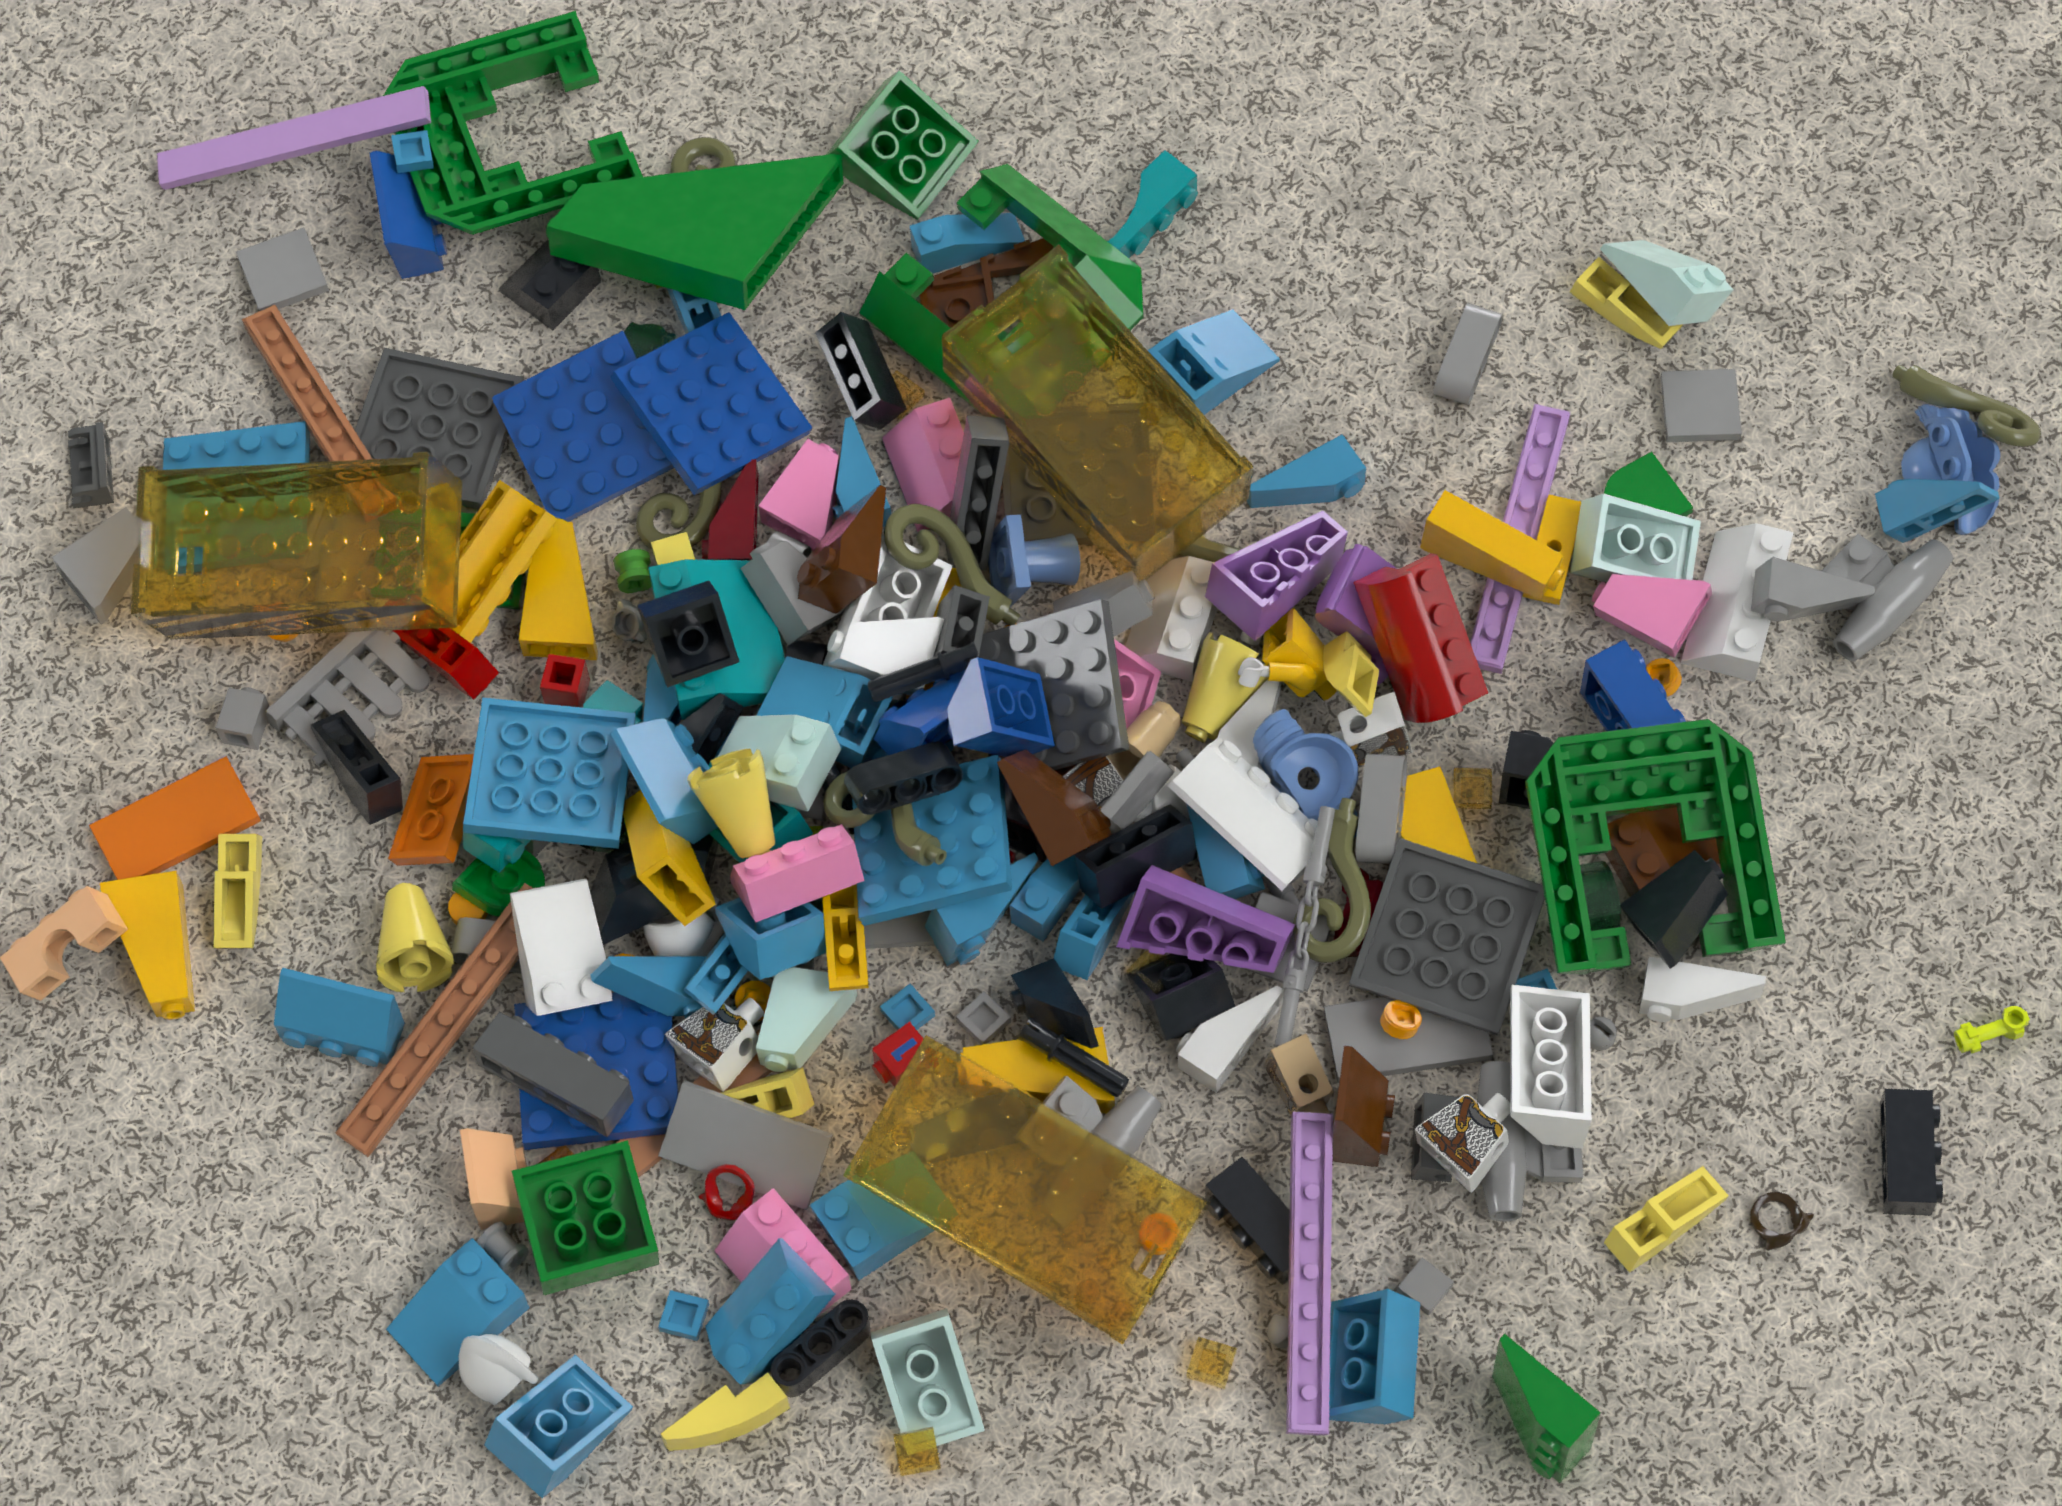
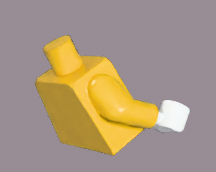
(1291, 657)

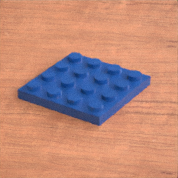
(711, 403)
(580, 431)
(617, 1037)

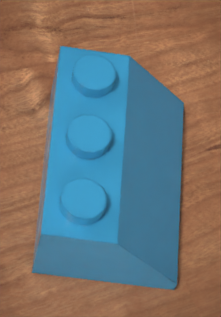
(660, 762)
(337, 1018)
(766, 1313)
(1373, 1357)

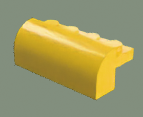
(494, 552)

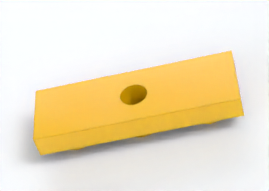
(1559, 533)

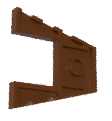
(963, 290)

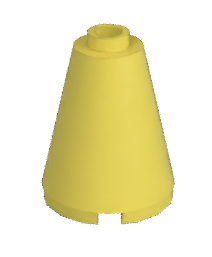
(1216, 687)
(737, 800)
(411, 942)

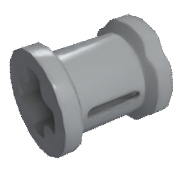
(502, 1247)

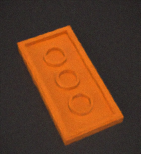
(175, 822)

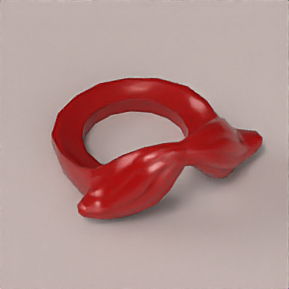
(714, 1201)

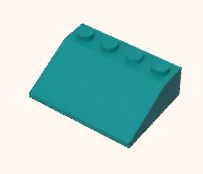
(750, 626)

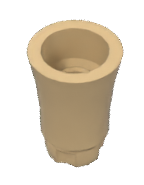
(1149, 732)

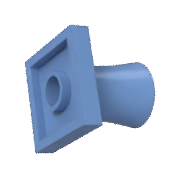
(1019, 562)

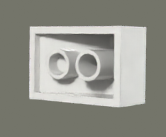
(558, 947)

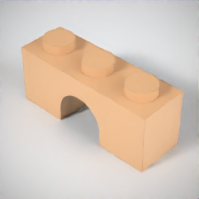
(37, 958)

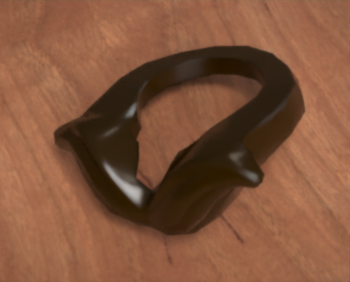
(1798, 1218)

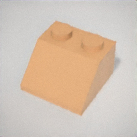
(489, 1169)

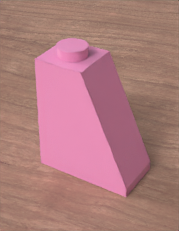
(804, 495)
(1652, 607)

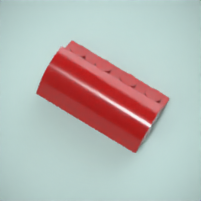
(1421, 639)

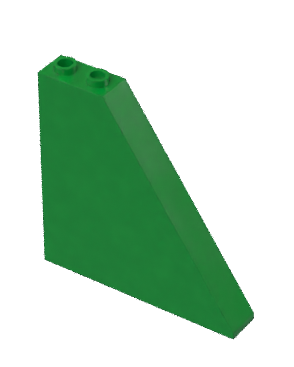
(699, 229)

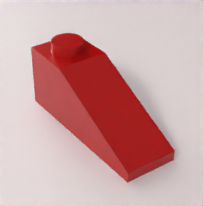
(451, 657)

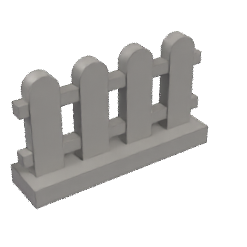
(344, 661)

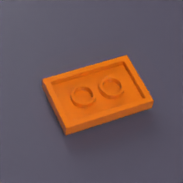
(434, 812)

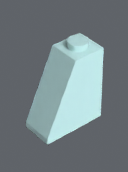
(799, 1017)

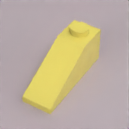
(780, 1093)

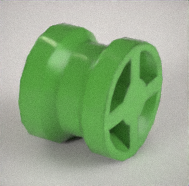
(633, 570)

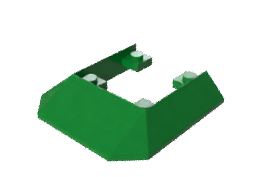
(461, 90)
(919, 333)
(1644, 770)

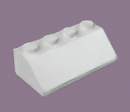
(1727, 633)
(1248, 811)
(1550, 1064)

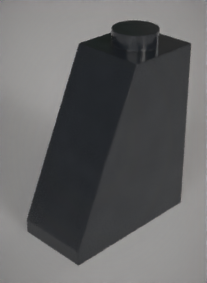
(1676, 906)

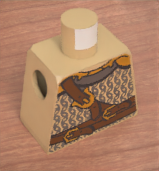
(1298, 1066)

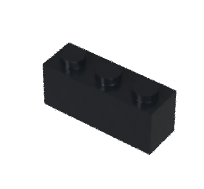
(860, 370)
(1121, 860)
(1910, 1152)
(1255, 1216)

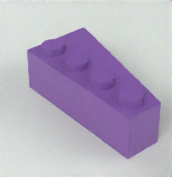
(1275, 573)
(1202, 924)

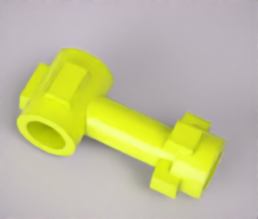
(2011, 1026)

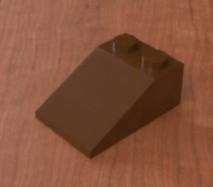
(846, 557)
(1055, 808)
(1649, 845)
(1361, 1112)

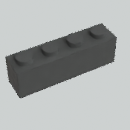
(979, 483)
(554, 1073)

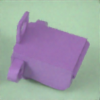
(1340, 605)

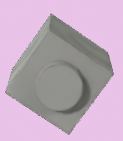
(243, 718)

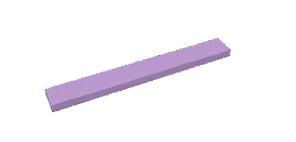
(294, 138)
(1523, 512)
(1309, 1274)

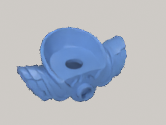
(1954, 453)
(1286, 750)

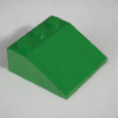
(903, 146)
(586, 1217)
(1547, 1413)

